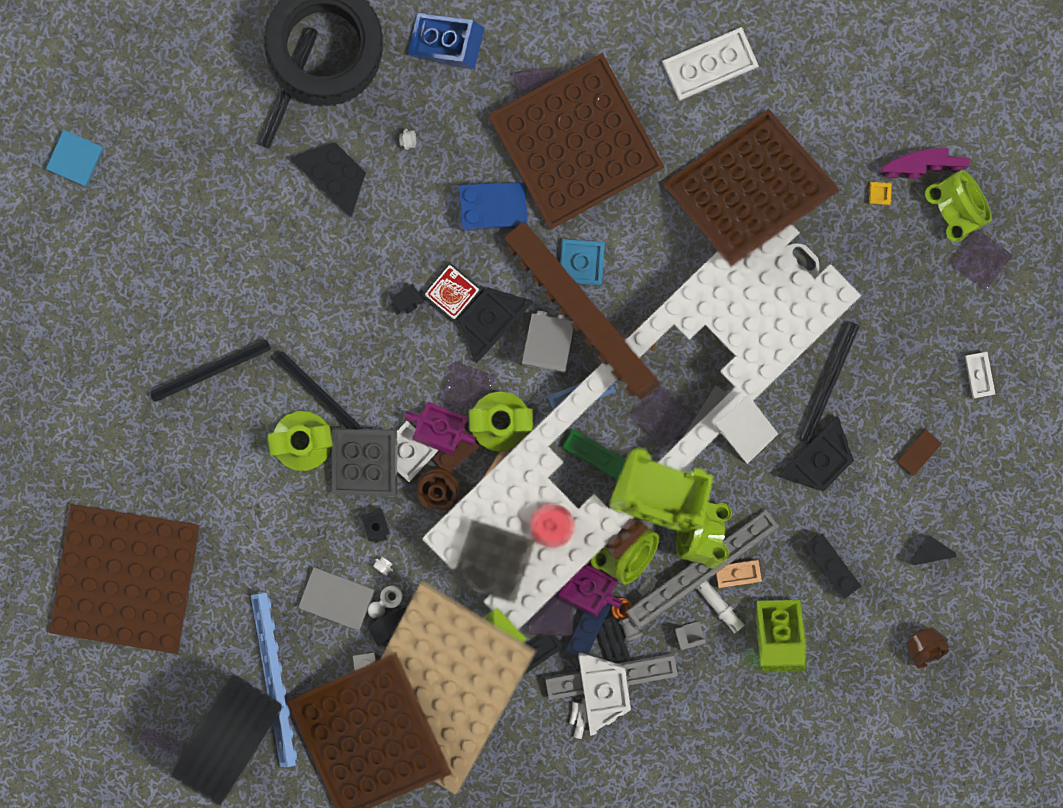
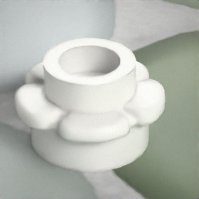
(407, 139)
(383, 566)

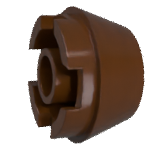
(438, 489)
(927, 646)

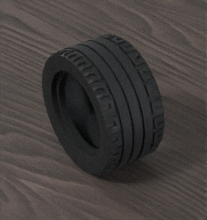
(318, 89)
(226, 739)

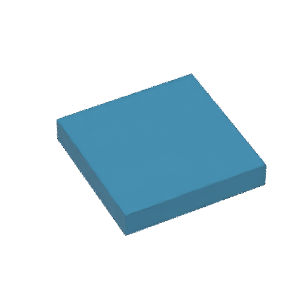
(75, 158)
(583, 260)

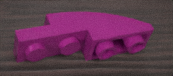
(915, 163)

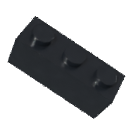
(832, 566)

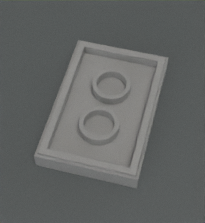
(336, 598)

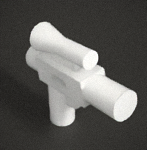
(580, 714)

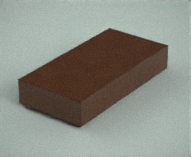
(919, 452)

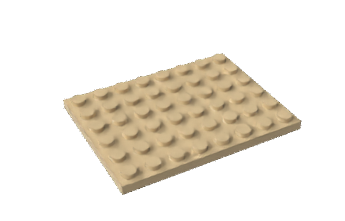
(459, 673)

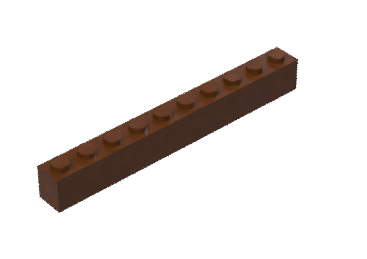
(584, 313)

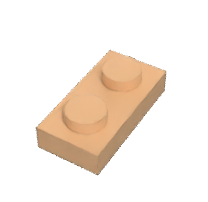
(739, 574)

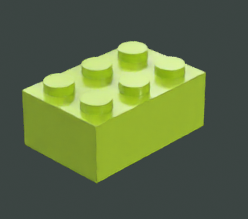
(780, 633)

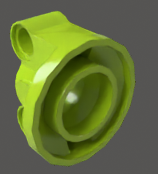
(961, 204)
(495, 439)
(319, 444)
(702, 542)
(632, 561)

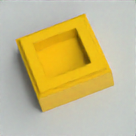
(880, 193)

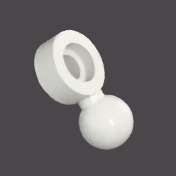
(377, 609)

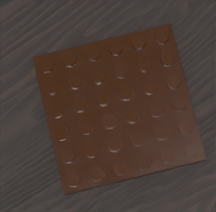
(576, 141)
(750, 187)
(124, 579)
(369, 735)

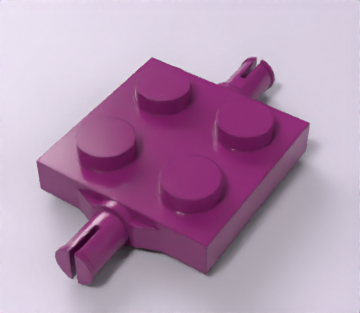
(440, 428)
(590, 590)

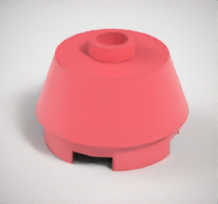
(552, 526)

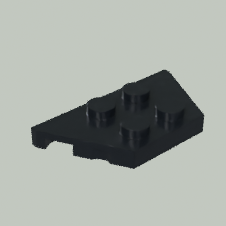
(334, 174)
(490, 319)
(821, 459)

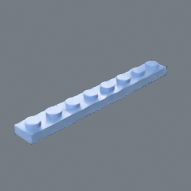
(272, 673)

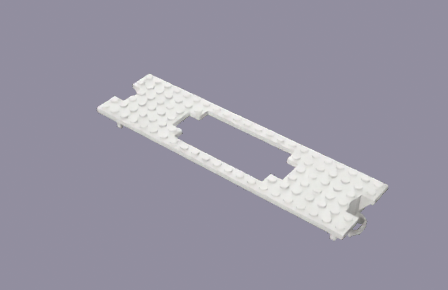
(759, 309)

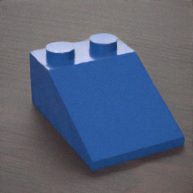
(446, 40)
(492, 206)

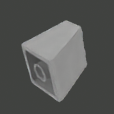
(548, 342)

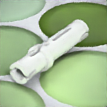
(723, 610)

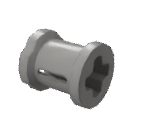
(630, 629)

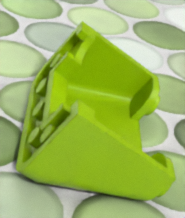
(662, 493)

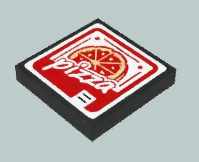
(452, 292)

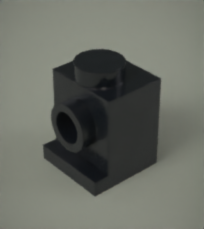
(406, 300)
(376, 517)

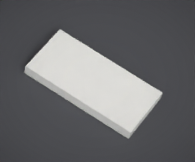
(710, 64)
(744, 426)

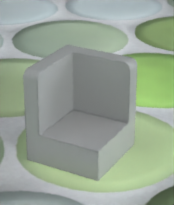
(689, 635)

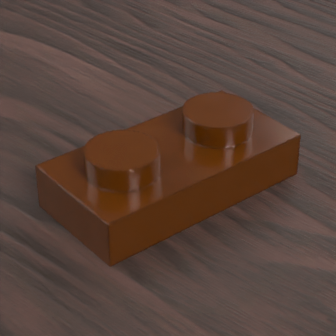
(461, 452)
(626, 537)

